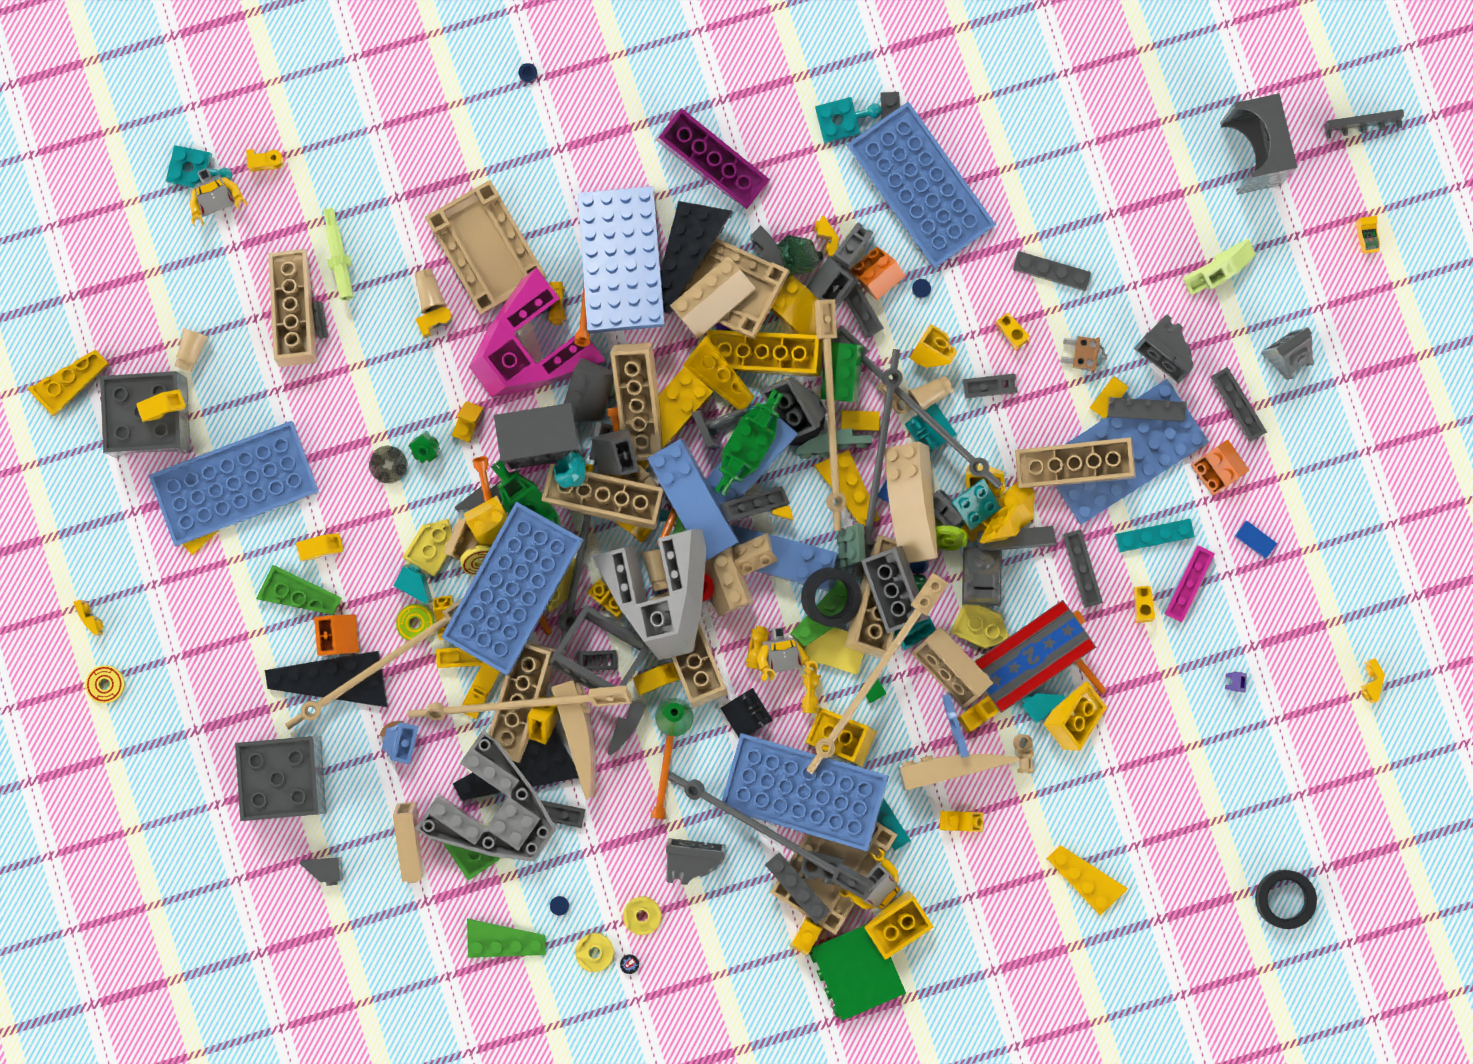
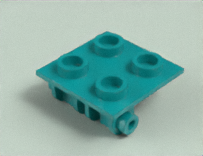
(924, 433)
(976, 504)

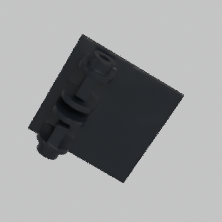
(746, 713)

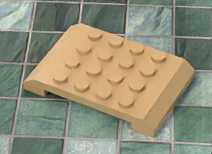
(483, 245)
(764, 276)
(853, 858)

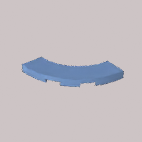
(955, 728)

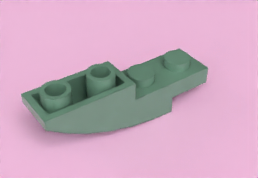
(820, 444)

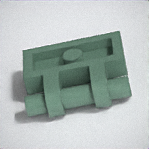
(855, 552)

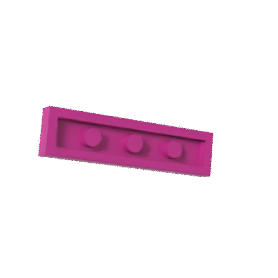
(1189, 584)

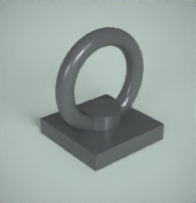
(711, 427)

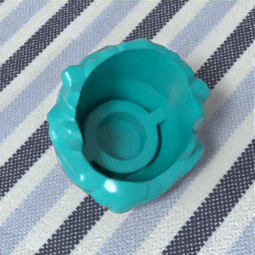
(570, 470)

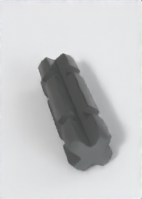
(320, 320)

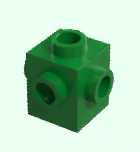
(424, 447)

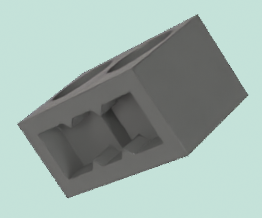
(944, 509)
(820, 872)

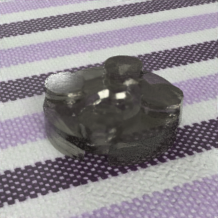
(383, 474)

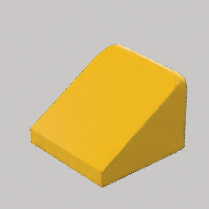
(783, 512)

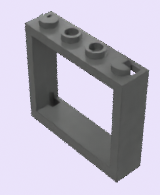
(608, 624)

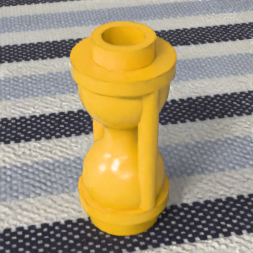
(557, 313)
(758, 635)
(810, 700)

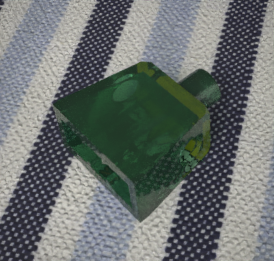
(799, 255)

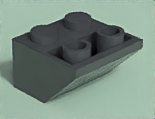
(832, 282)
(615, 453)

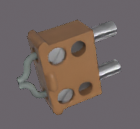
(1086, 353)

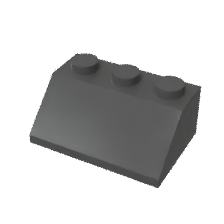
(589, 390)

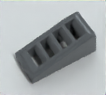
(613, 659)

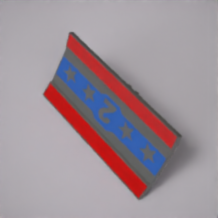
(1034, 655)

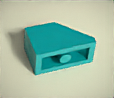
(414, 583)
(1040, 705)

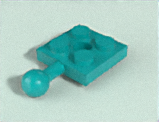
(845, 109)
(199, 159)

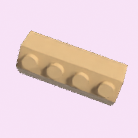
(713, 297)
(730, 585)
(952, 667)

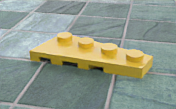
(716, 372)
(68, 382)
(849, 485)
(1086, 879)

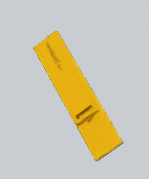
(480, 687)

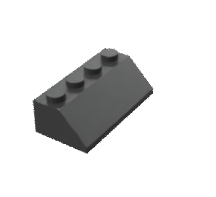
(892, 587)

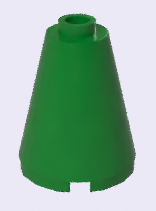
(671, 724)

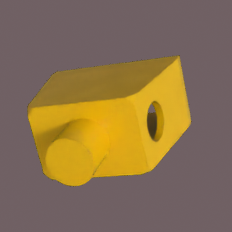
(542, 722)
(806, 936)

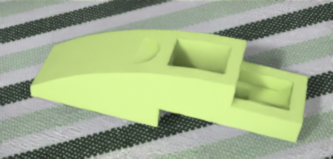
(1221, 269)

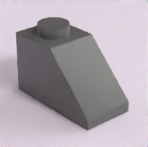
(325, 869)

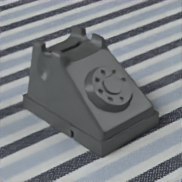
(1167, 349)
(1291, 352)
(798, 405)
(981, 577)
(692, 859)

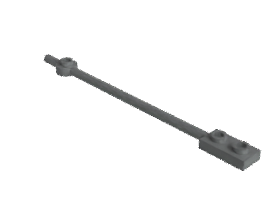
(845, 336)
(858, 570)
(567, 618)
(842, 874)

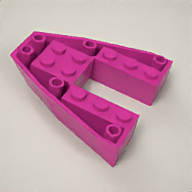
(504, 362)

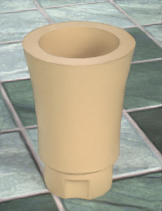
(428, 291)
(189, 349)
(931, 392)
(655, 569)

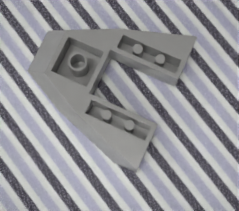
(672, 621)
(518, 827)

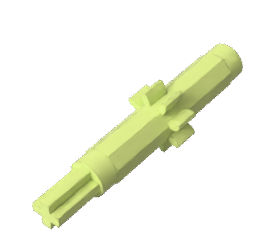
(339, 261)

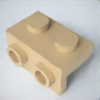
(461, 540)
(754, 554)

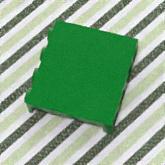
(855, 973)

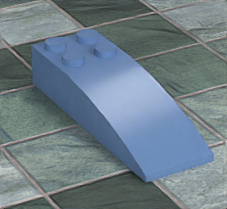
(783, 438)
(692, 496)
(794, 559)

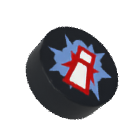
(629, 964)

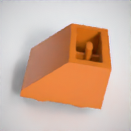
(877, 273)
(1220, 467)
(336, 635)

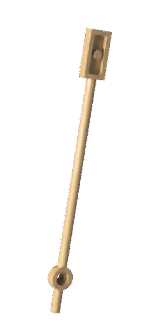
(827, 330)
(923, 604)
(598, 696)
(305, 714)

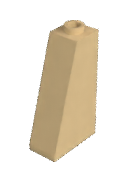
(408, 841)

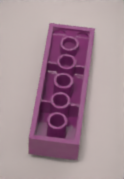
(712, 158)

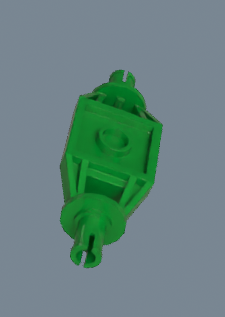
(749, 442)
(523, 492)

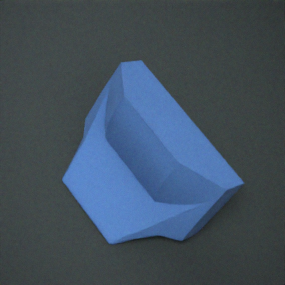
(400, 742)

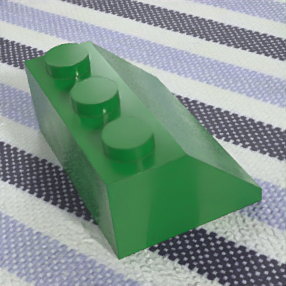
(846, 372)

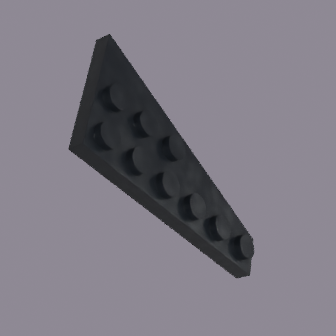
(688, 245)
(327, 675)
(539, 765)

